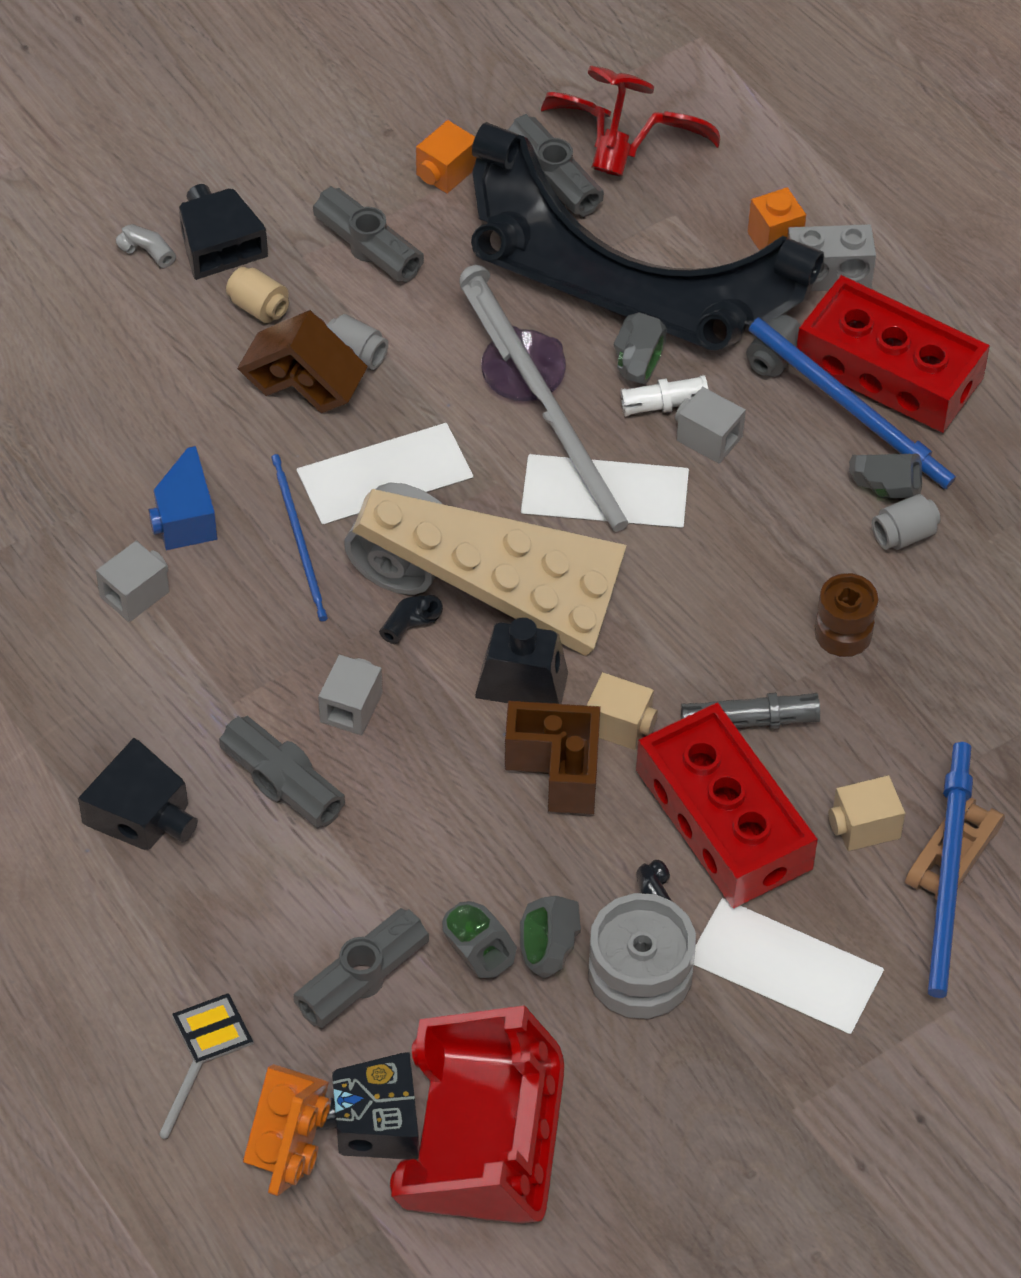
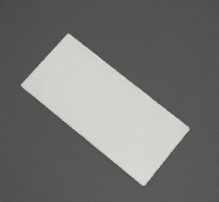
(419, 459)
(642, 491)
(786, 965)

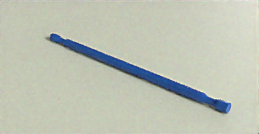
(299, 538)

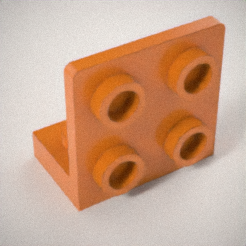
(286, 1125)

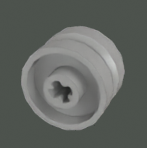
(383, 566)
(641, 955)

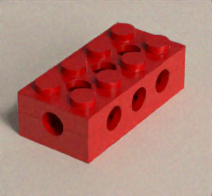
(893, 353)
(726, 805)

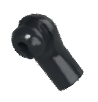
(411, 613)
(652, 877)

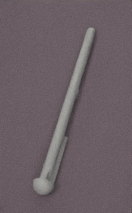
(474, 284)

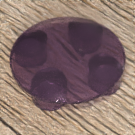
(505, 377)

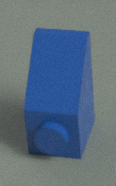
(183, 505)

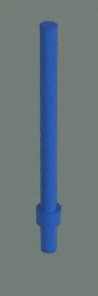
(851, 402)
(957, 791)

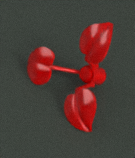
(614, 146)

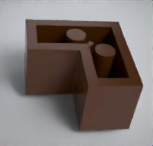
(304, 356)
(558, 742)

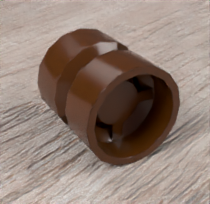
(846, 614)

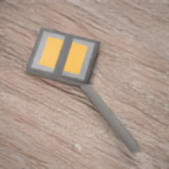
(208, 1032)

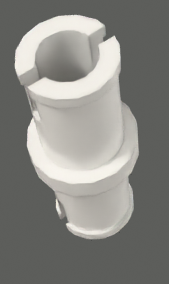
(660, 396)

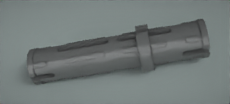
(765, 711)

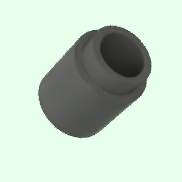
(763, 358)

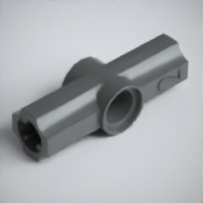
(563, 173)
(368, 234)
(282, 771)
(342, 985)

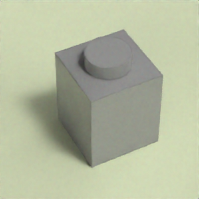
(710, 424)
(133, 580)
(350, 694)

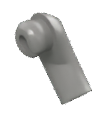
(149, 240)

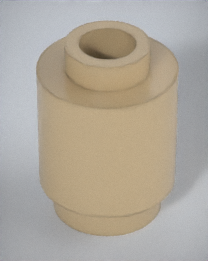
(258, 294)

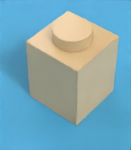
(624, 710)
(867, 813)

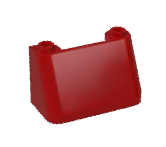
(486, 1117)

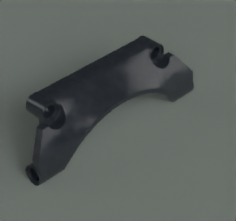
(556, 250)

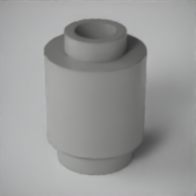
(362, 338)
(906, 522)

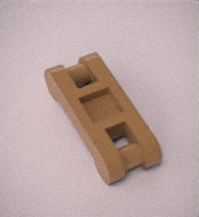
(973, 844)

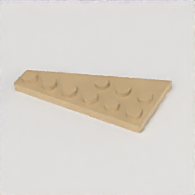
(507, 563)

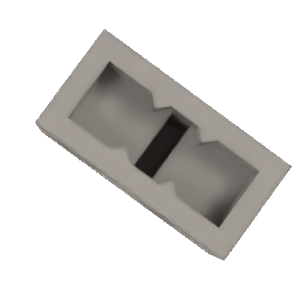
(846, 249)

